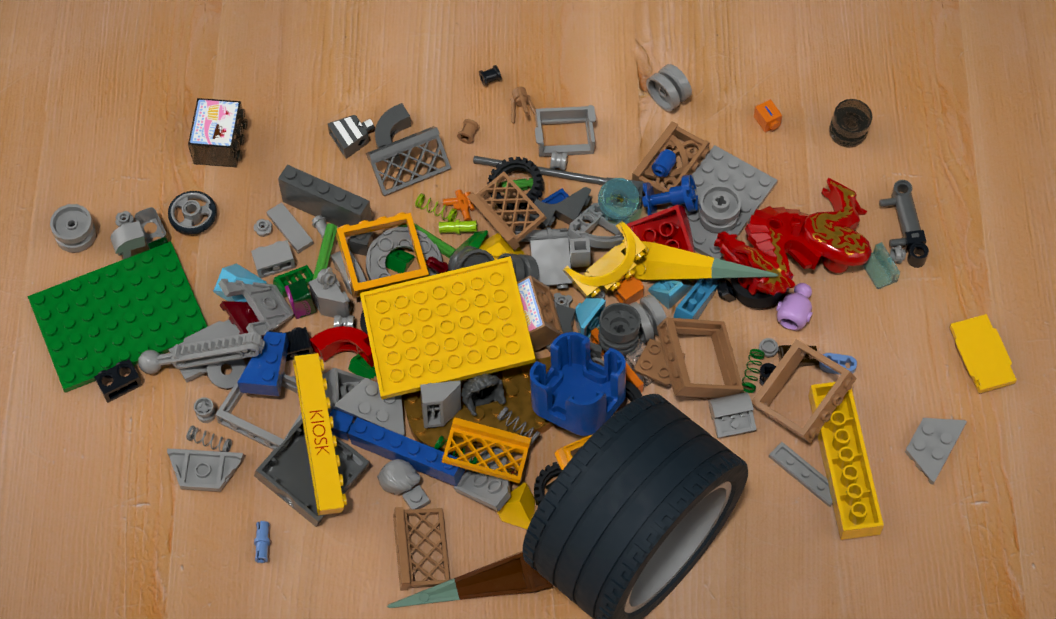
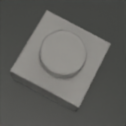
(416, 498)

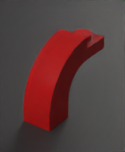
(342, 339)

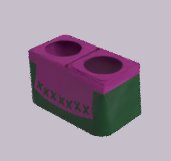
(300, 299)

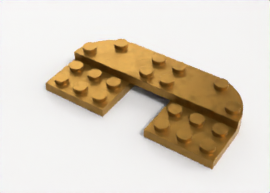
(518, 400)

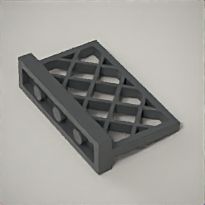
(403, 145)

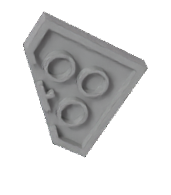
(485, 488)

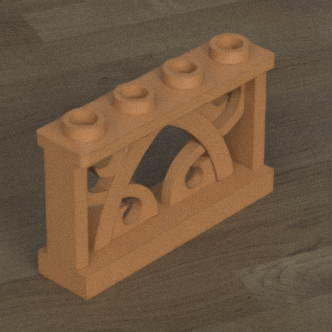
(669, 139)

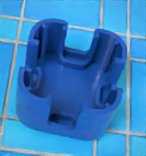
(576, 389)

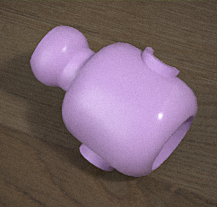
(795, 308)

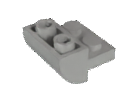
(732, 414)

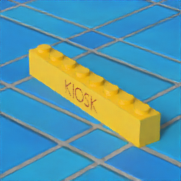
(318, 434)

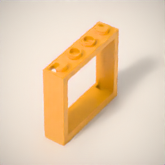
(370, 226)

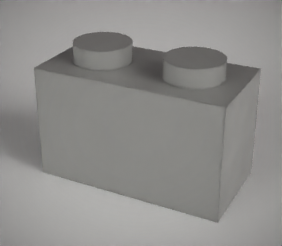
(273, 259)

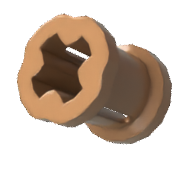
(467, 131)

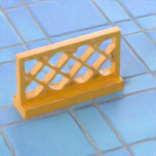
(489, 438)

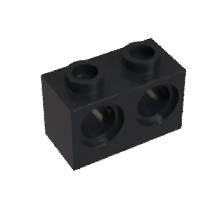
(120, 384)

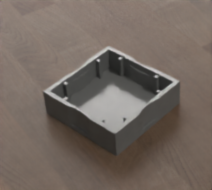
(289, 473)

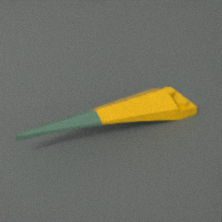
(671, 263)

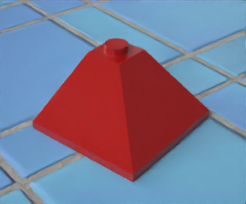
(665, 227)

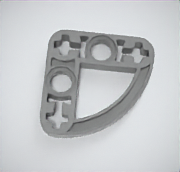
(595, 216)

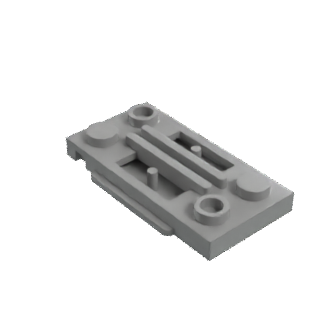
(216, 330)

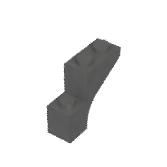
(566, 210)

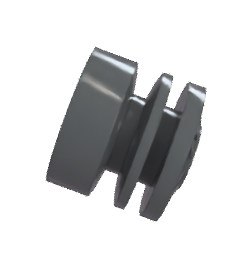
(619, 328)

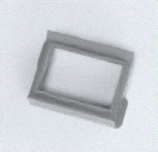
(561, 116)

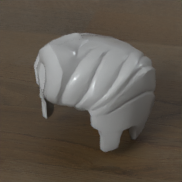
(398, 477)

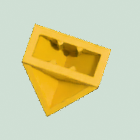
(519, 507)

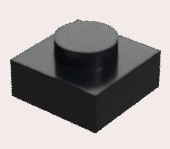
(725, 290)

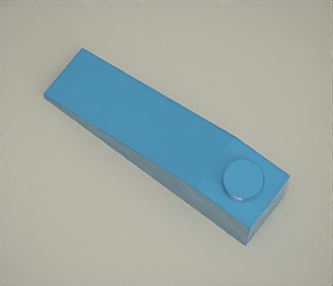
(697, 299)

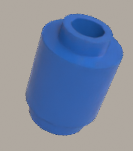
(664, 163)

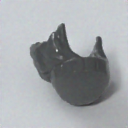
(482, 391)

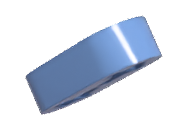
(841, 360)

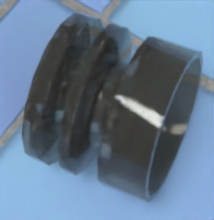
(850, 123)

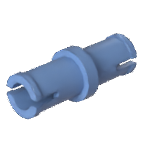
(262, 542)

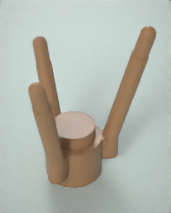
(520, 98)

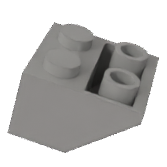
(330, 301)
(440, 402)

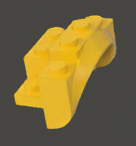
(610, 268)

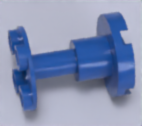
(677, 195)

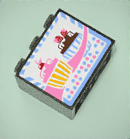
(217, 132)

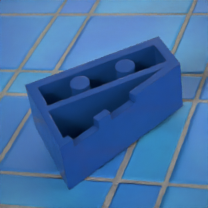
(266, 370)

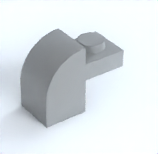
(127, 238)

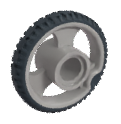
(188, 206)

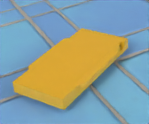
(983, 353)

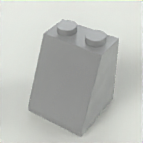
(552, 258)

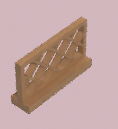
(493, 216)
(403, 547)

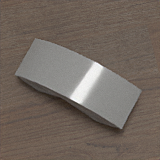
(339, 265)

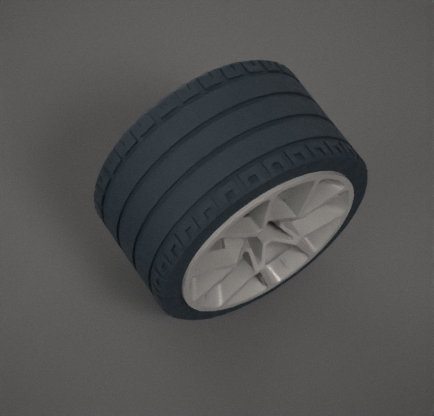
(634, 510)

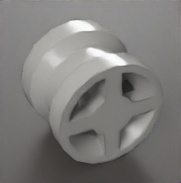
(558, 160)

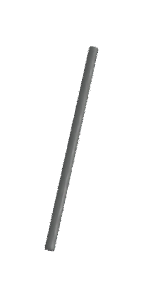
(547, 171)

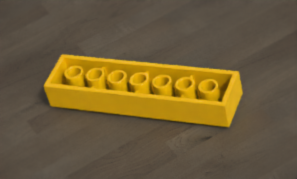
(847, 467)

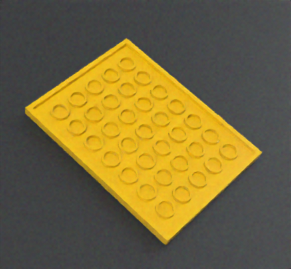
(447, 327)

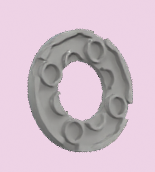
(393, 239)

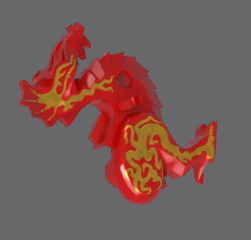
(802, 236)

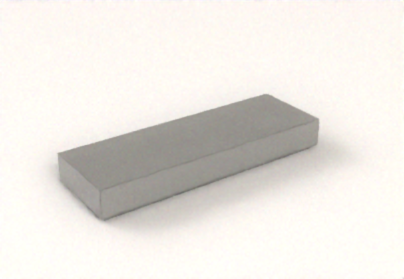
(289, 227)

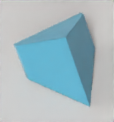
(669, 291)

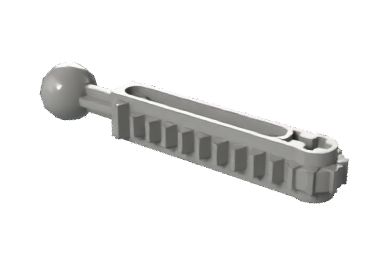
(204, 352)

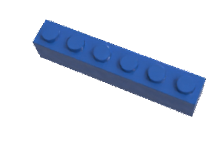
(396, 446)

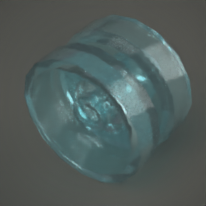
(619, 188)

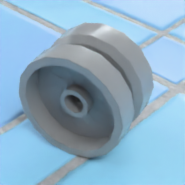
(669, 87)
(719, 208)
(73, 228)
(651, 316)

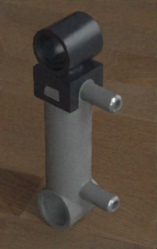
(913, 237)

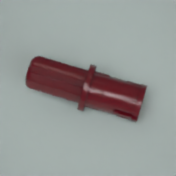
(436, 265)

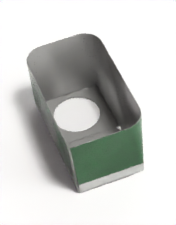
(150, 215)

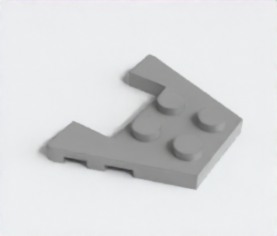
(265, 302)

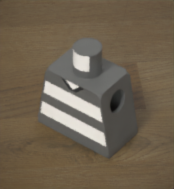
(350, 134)

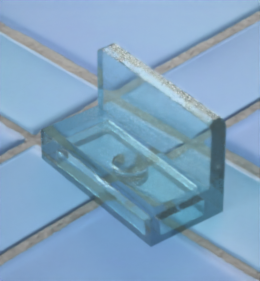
(881, 267)

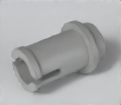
(320, 224)

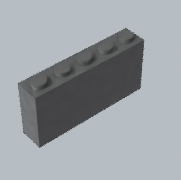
(322, 198)

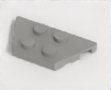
(366, 403)
(933, 444)
(203, 468)

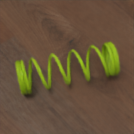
(450, 217)

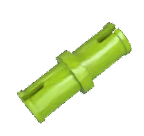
(457, 226)

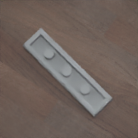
(802, 472)

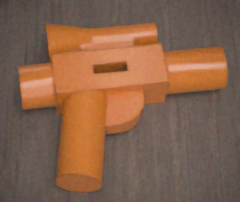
(461, 203)

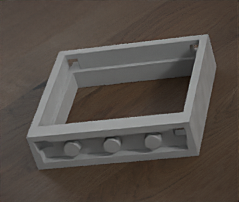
(245, 428)

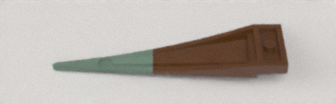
(501, 577)

